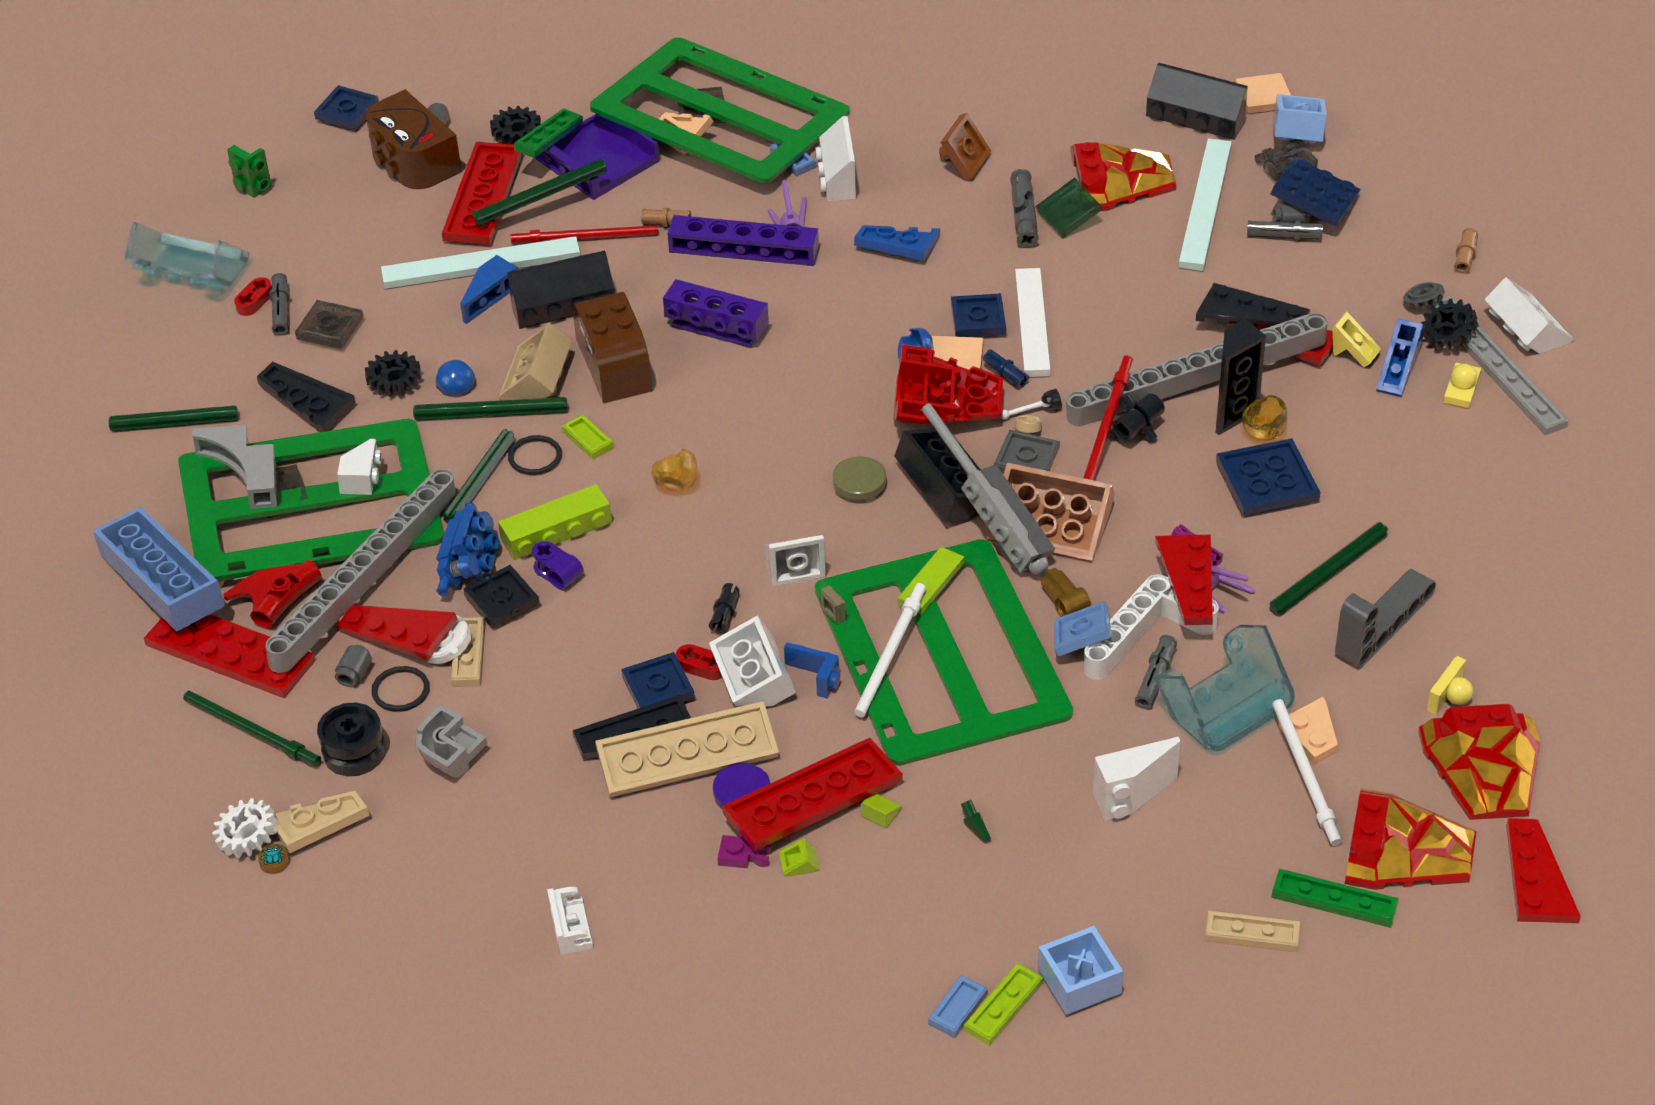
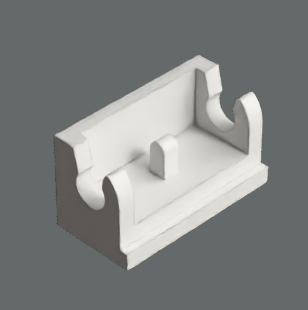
(569, 920)

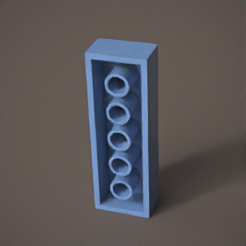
(159, 569)

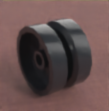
(351, 739)

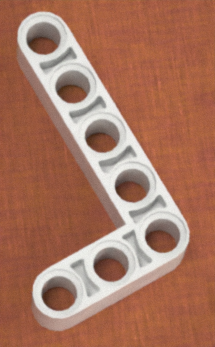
(1132, 621)

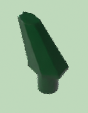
(975, 820)

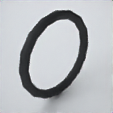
(534, 438)
(400, 707)

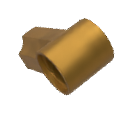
(1064, 593)

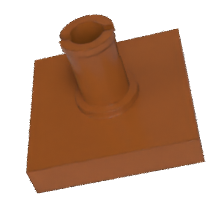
(964, 147)

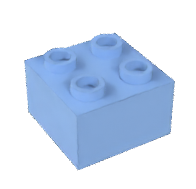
(1299, 118)
(1080, 970)

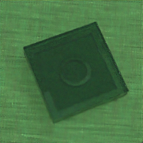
(1068, 207)

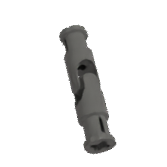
(1024, 208)

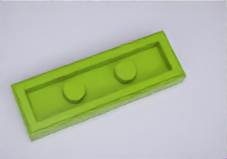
(934, 576)
(1003, 1004)

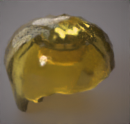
(1266, 418)
(675, 471)

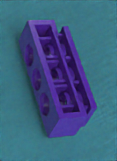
(704, 313)

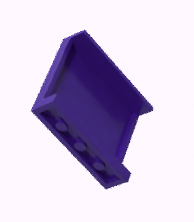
(620, 147)

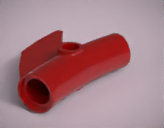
(275, 590)

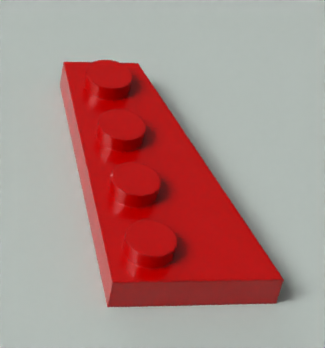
(1189, 574)
(399, 629)
(1536, 877)

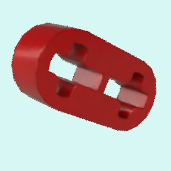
(253, 296)
(698, 662)

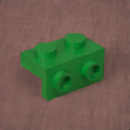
(249, 170)

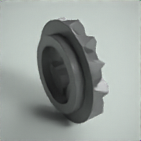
(1423, 295)

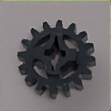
(513, 124)
(1447, 324)
(392, 373)

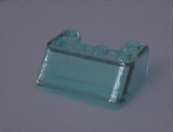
(184, 257)
(1235, 696)

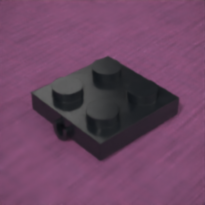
(501, 596)

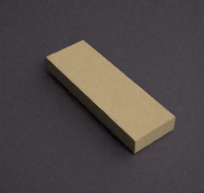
(468, 665)
(1252, 931)

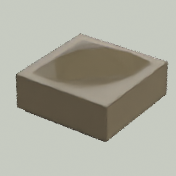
(833, 605)

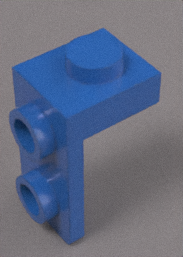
(815, 661)

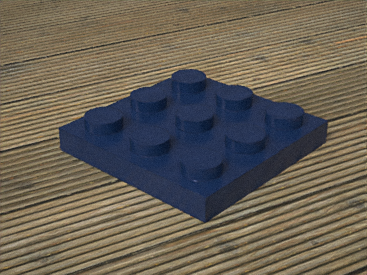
(1315, 191)
(1268, 476)

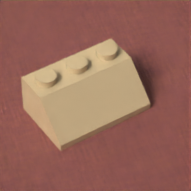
(537, 365)

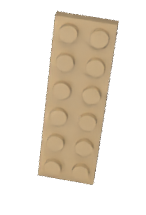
(686, 749)

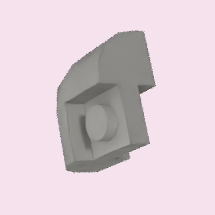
(448, 742)

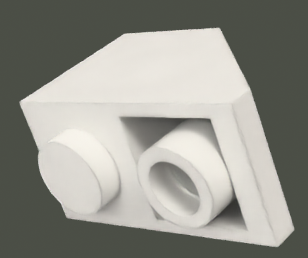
(358, 469)

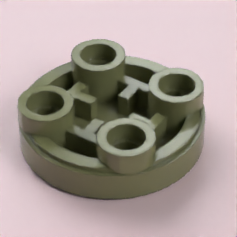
(859, 479)

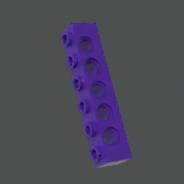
(743, 240)

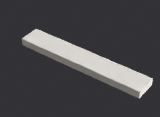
(1032, 322)

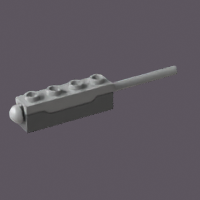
(999, 507)

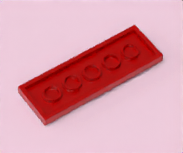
(483, 183)
(227, 651)
(812, 794)

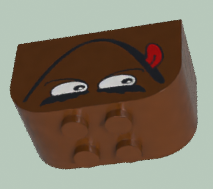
(412, 142)
(613, 346)

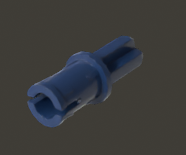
(1006, 368)

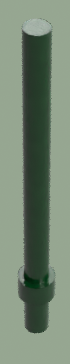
(292, 748)

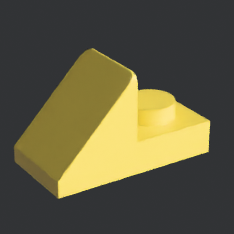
(1351, 336)

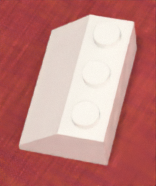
(837, 162)
(1526, 318)
(752, 665)

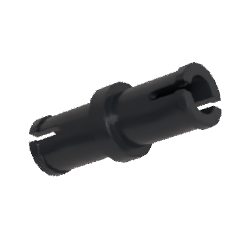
(724, 608)

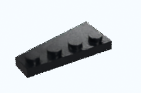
(1234, 305)
(310, 398)
(649, 716)

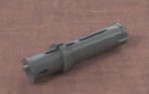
(1314, 230)
(279, 297)
(1159, 662)

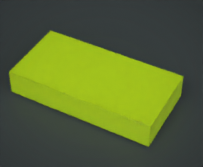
(587, 437)

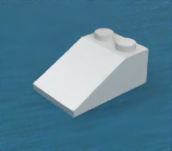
(1134, 776)

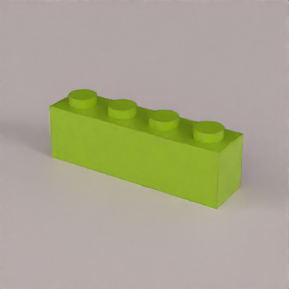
(555, 521)

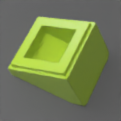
(879, 810)
(799, 858)

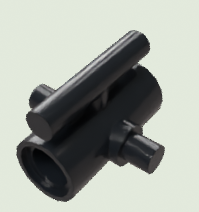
(1137, 418)

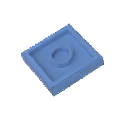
(1082, 628)

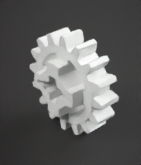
(245, 828)

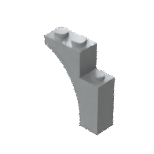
(252, 463)

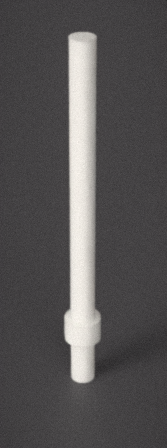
(909, 609)
(1324, 814)

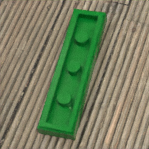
(548, 133)
(1335, 898)

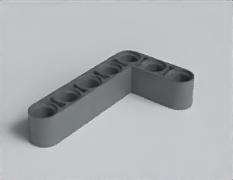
(1369, 626)

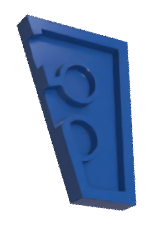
(904, 243)

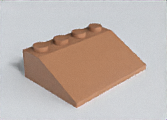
(1065, 507)

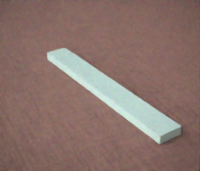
(1205, 205)
(468, 263)

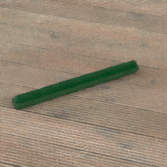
(539, 192)
(490, 408)
(1328, 568)

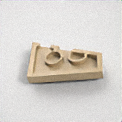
(310, 823)

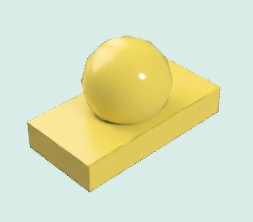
(1462, 385)
(1450, 687)

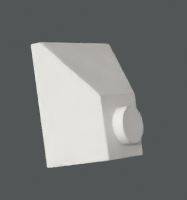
(795, 560)

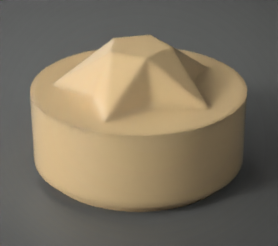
(1028, 424)

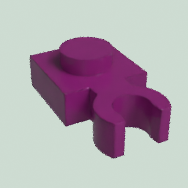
(737, 853)

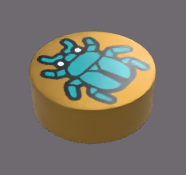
(273, 858)

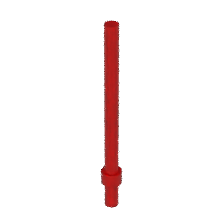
(537, 236)
(1120, 382)

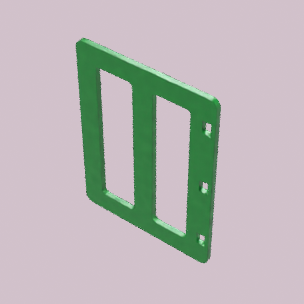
(648, 76)
(207, 514)
(976, 723)

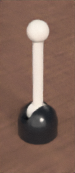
(1050, 400)

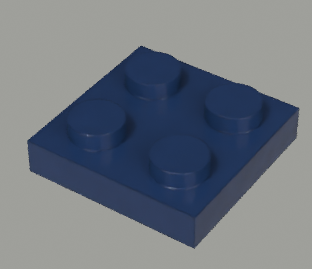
(345, 107)
(978, 315)
(657, 680)

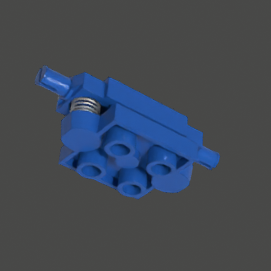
(466, 548)

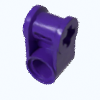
(555, 564)

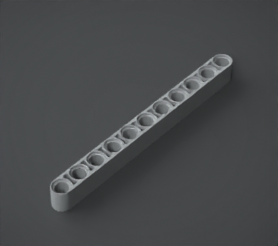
(1194, 369)
(359, 571)

